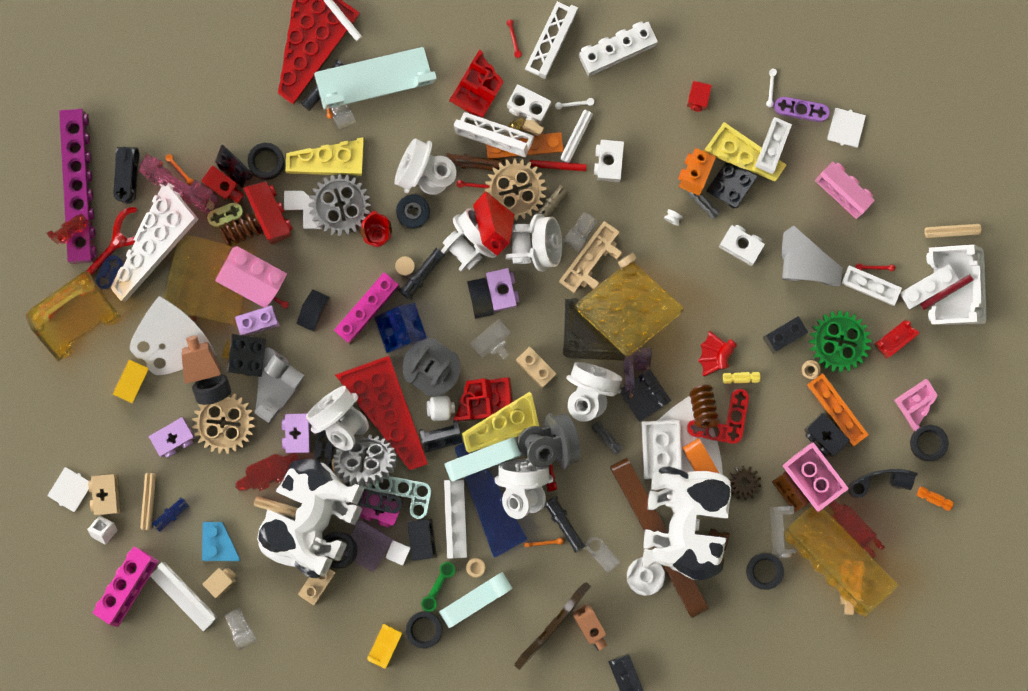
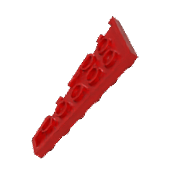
(386, 407)

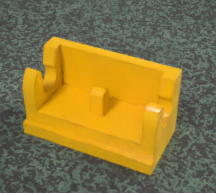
(130, 381)
(384, 646)

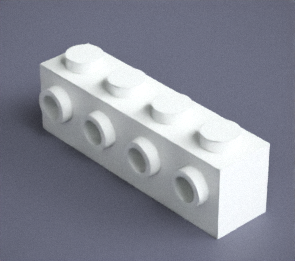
(617, 49)

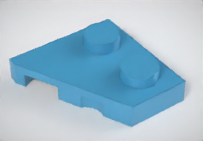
(217, 543)

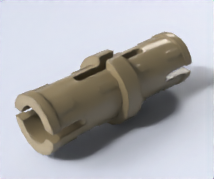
(553, 201)

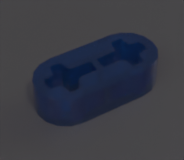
(105, 269)

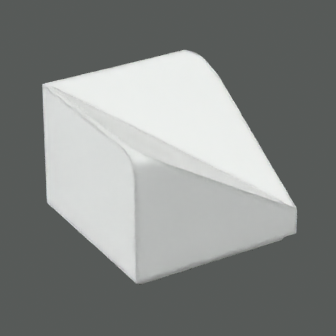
(102, 529)
(398, 552)

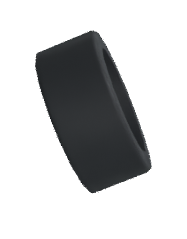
(266, 175)
(211, 390)
(943, 440)
(352, 554)
(779, 571)
(424, 644)

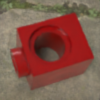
(699, 96)

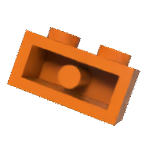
(696, 172)

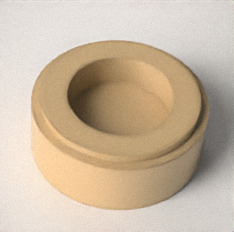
(627, 260)
(405, 266)
(476, 567)

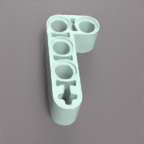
(483, 459)
(411, 493)
(475, 600)

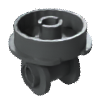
(431, 367)
(553, 442)

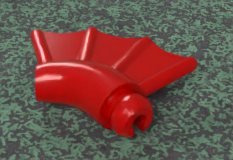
(715, 353)

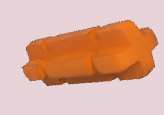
(935, 498)

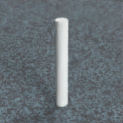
(343, 19)

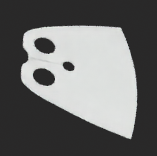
(169, 326)
(684, 413)

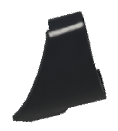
(898, 479)

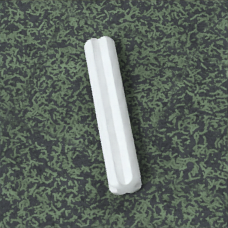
(576, 136)

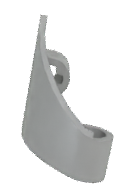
(807, 261)
(276, 385)

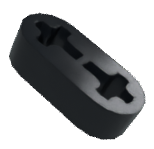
(318, 449)

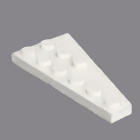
(155, 238)

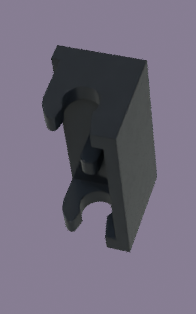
(441, 437)
(422, 539)
(625, 674)

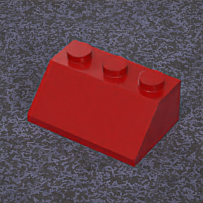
(268, 212)

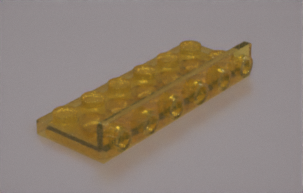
(840, 560)

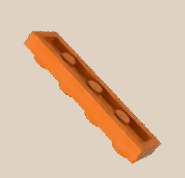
(542, 144)
(837, 409)

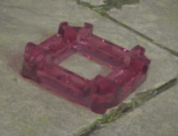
(196, 193)

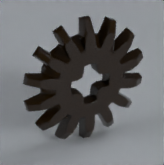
(749, 477)

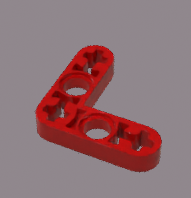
(725, 429)

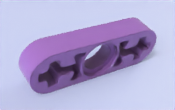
(814, 116)

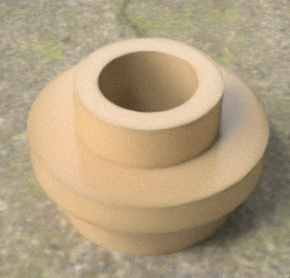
(811, 375)

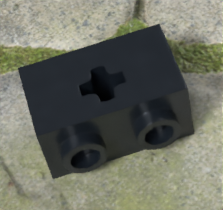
(785, 334)
(836, 436)

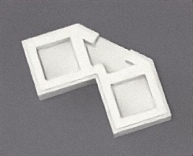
(299, 202)

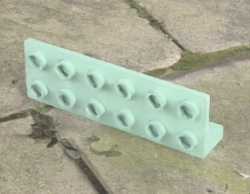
(374, 78)

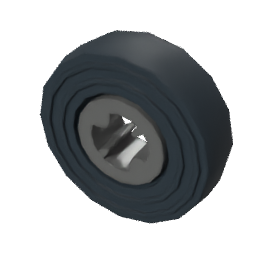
(409, 220)

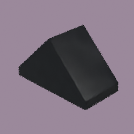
(480, 298)
(312, 310)

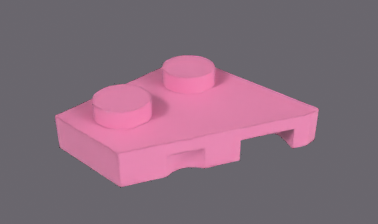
(916, 402)

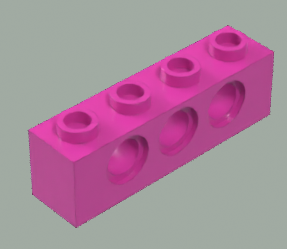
(366, 308)
(134, 583)

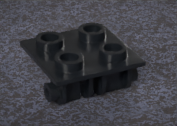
(232, 166)
(732, 184)
(246, 355)
(647, 396)

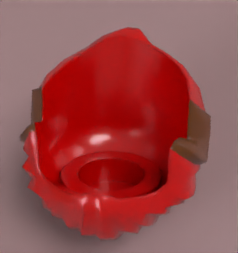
(376, 229)

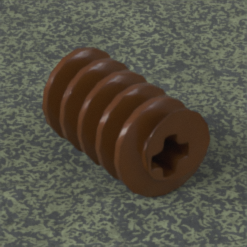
(240, 229)
(704, 406)

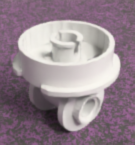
(421, 168)
(455, 243)
(545, 243)
(593, 386)
(332, 408)
(523, 487)

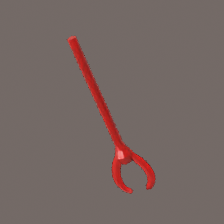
(118, 240)

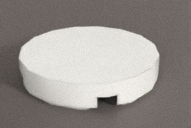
(645, 580)

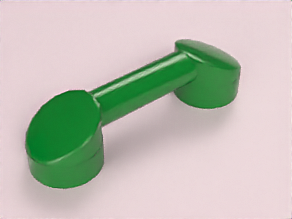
(428, 602)

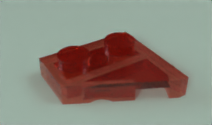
(68, 228)

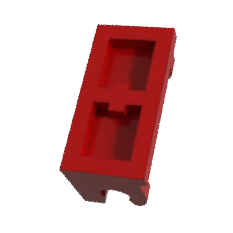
(896, 338)

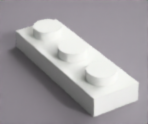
(773, 145)
(871, 285)
(929, 286)

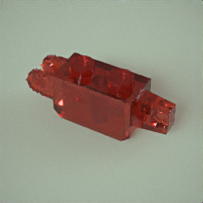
(265, 472)
(855, 527)

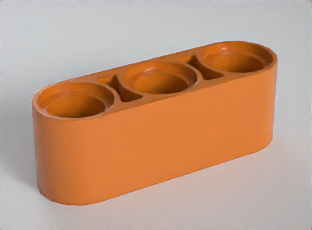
(699, 457)

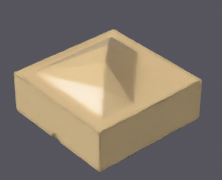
(532, 127)

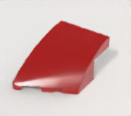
(477, 87)
(483, 398)

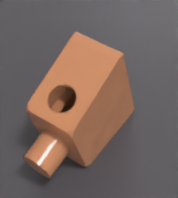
(199, 361)
(586, 621)

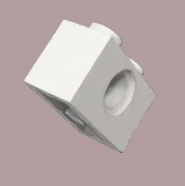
(609, 149)
(730, 244)

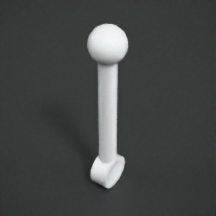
(772, 73)
(589, 102)

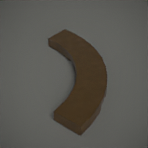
(552, 627)

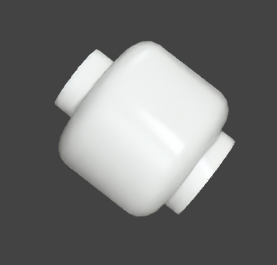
(440, 408)

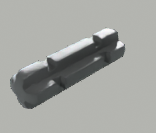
(705, 204)
(606, 437)

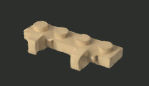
(580, 270)

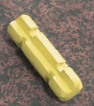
(743, 377)

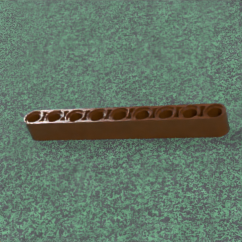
(651, 521)

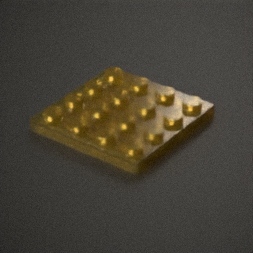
(193, 282)
(629, 308)

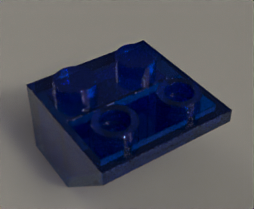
(400, 327)

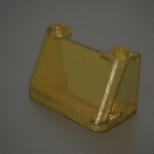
(70, 314)

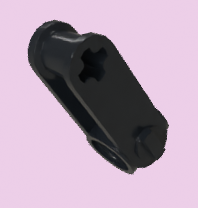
(126, 173)

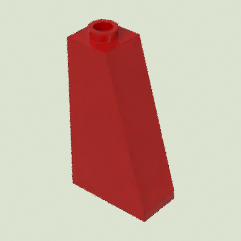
(494, 222)

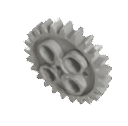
(321, 208)
(377, 464)

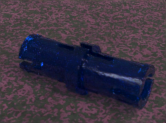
(170, 514)

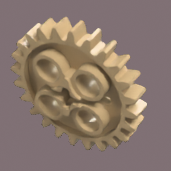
(510, 172)
(222, 440)

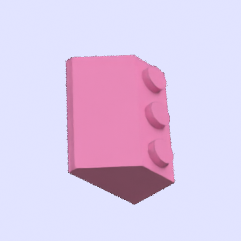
(845, 189)
(250, 277)
(815, 476)

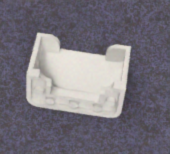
(968, 302)

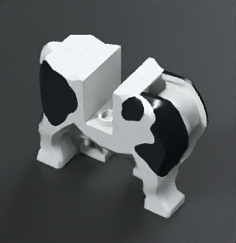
(688, 496)
(300, 540)

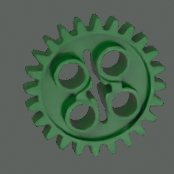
(843, 324)

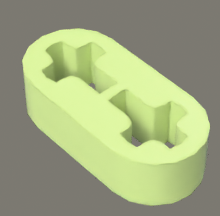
(223, 211)

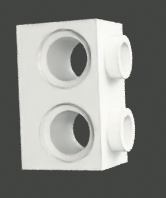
(531, 100)

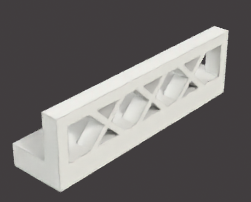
(559, 38)
(493, 138)
(455, 519)
(183, 596)

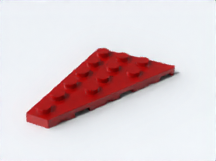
(310, 41)

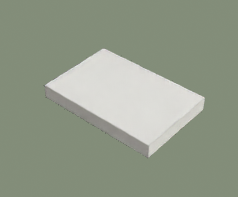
(661, 446)

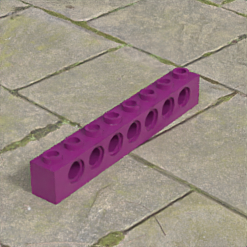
(68, 120)

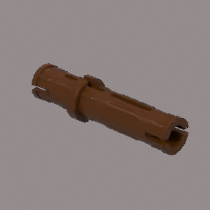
(453, 157)

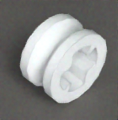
(673, 217)

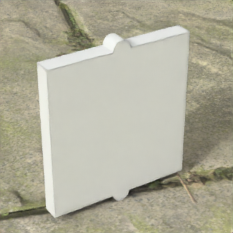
(846, 127)
(69, 489)

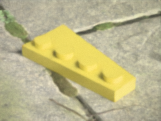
(740, 151)
(335, 159)
(502, 425)

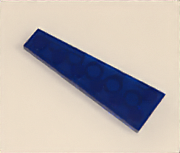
(500, 529)

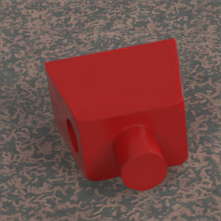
(215, 178)

